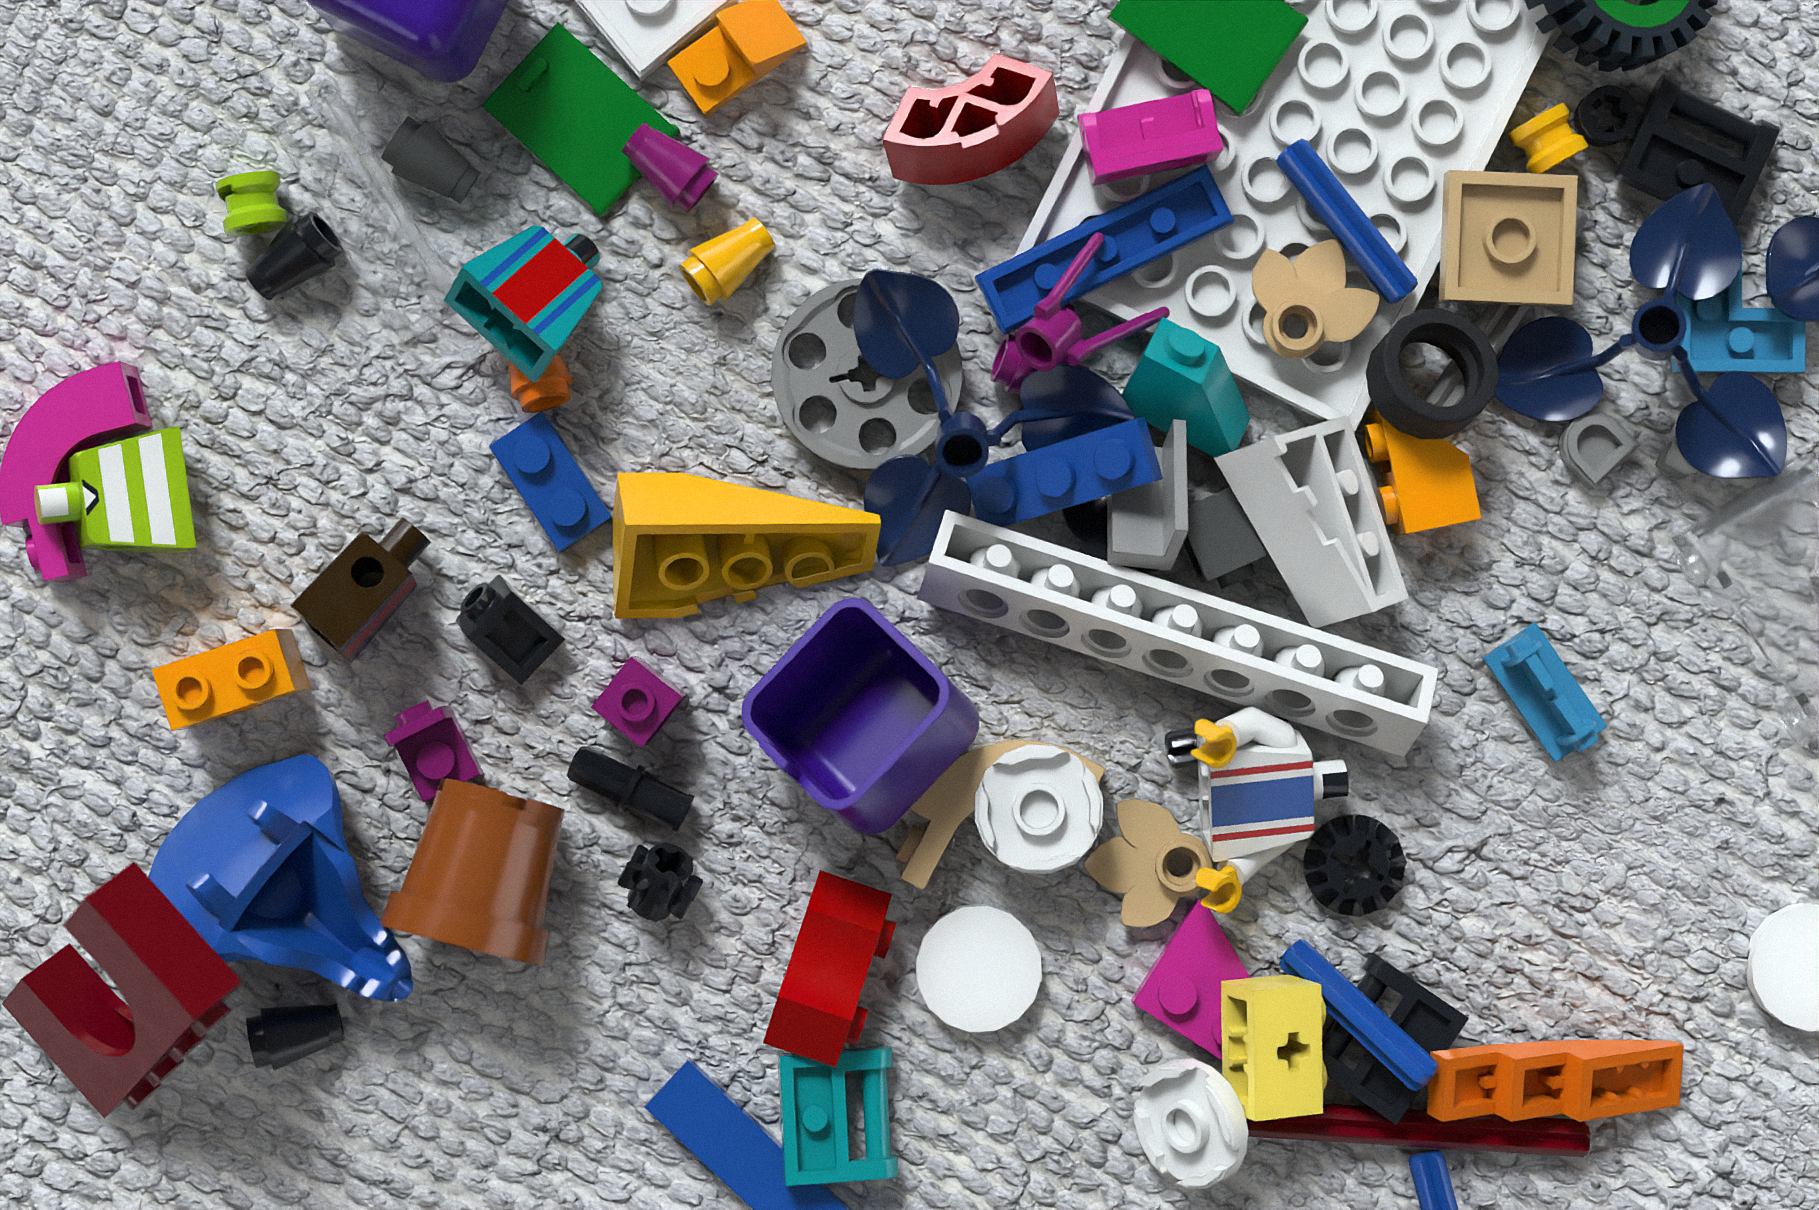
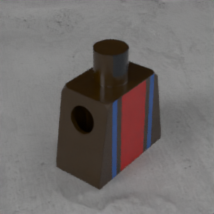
(351, 614)

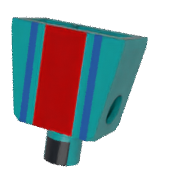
(528, 295)

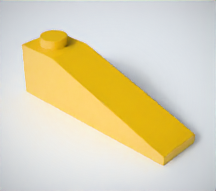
(710, 539)

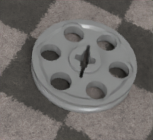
(853, 406)

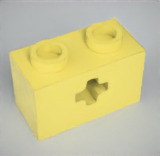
(1274, 1045)

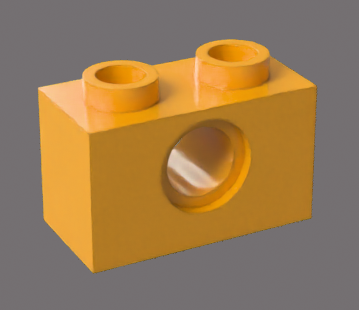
(231, 679)

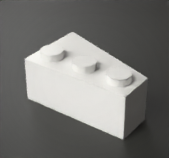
(1318, 520)

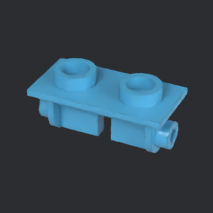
(1545, 693)

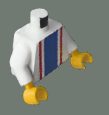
(1255, 797)

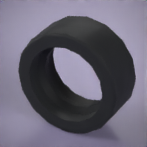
(1459, 340)

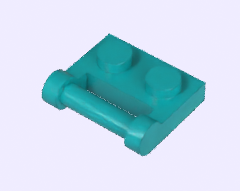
(816, 1118)

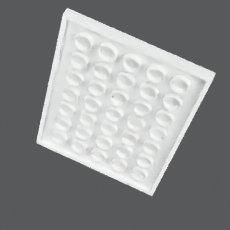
(1386, 103)

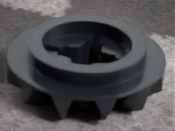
(1327, 877)

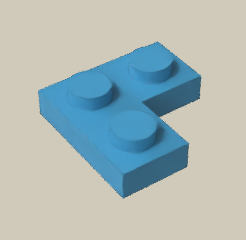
(1735, 338)

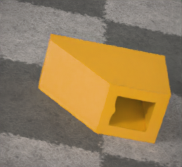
(1423, 479)

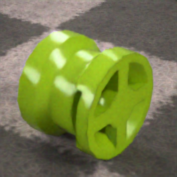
(251, 203)

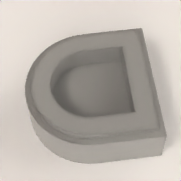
(1595, 447)

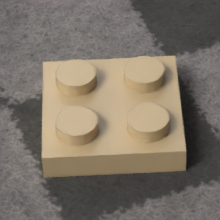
(1508, 238)

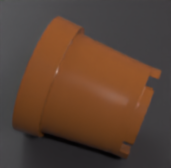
(481, 873)

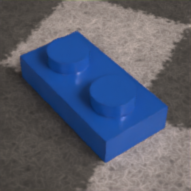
(551, 481)

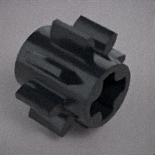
(660, 882)

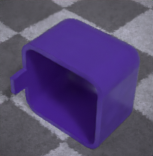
(426, 35)
(859, 717)

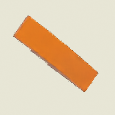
(1556, 1078)

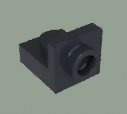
(507, 628)

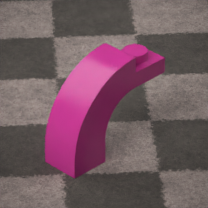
(64, 421)

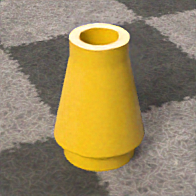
(725, 261)

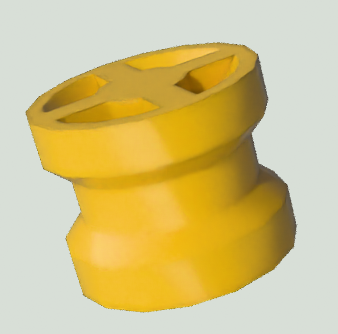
(1548, 140)

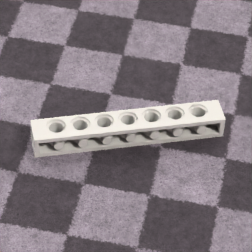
(1178, 634)

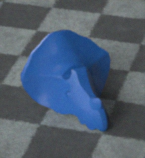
(273, 880)

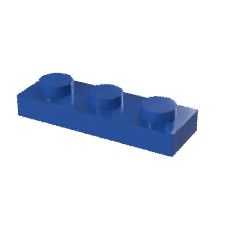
(1065, 474)

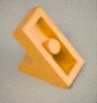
(736, 53)

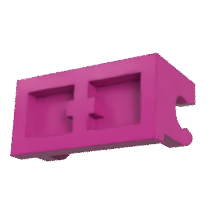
(1150, 137)

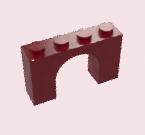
(162, 970)

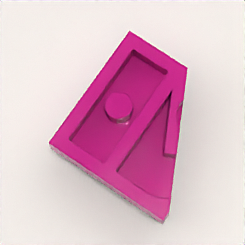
(1187, 979)

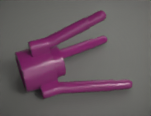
(1056, 329)

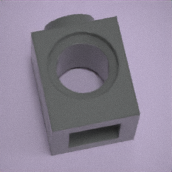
(1221, 539)

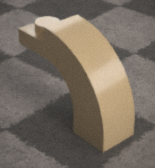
(951, 801)

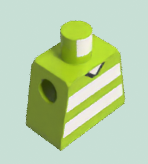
(125, 496)

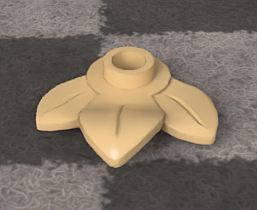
(1313, 292)
(1139, 862)

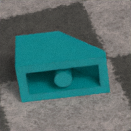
(1188, 381)

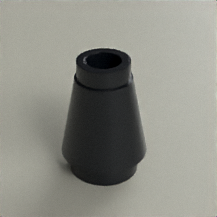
(294, 256)
(292, 1033)

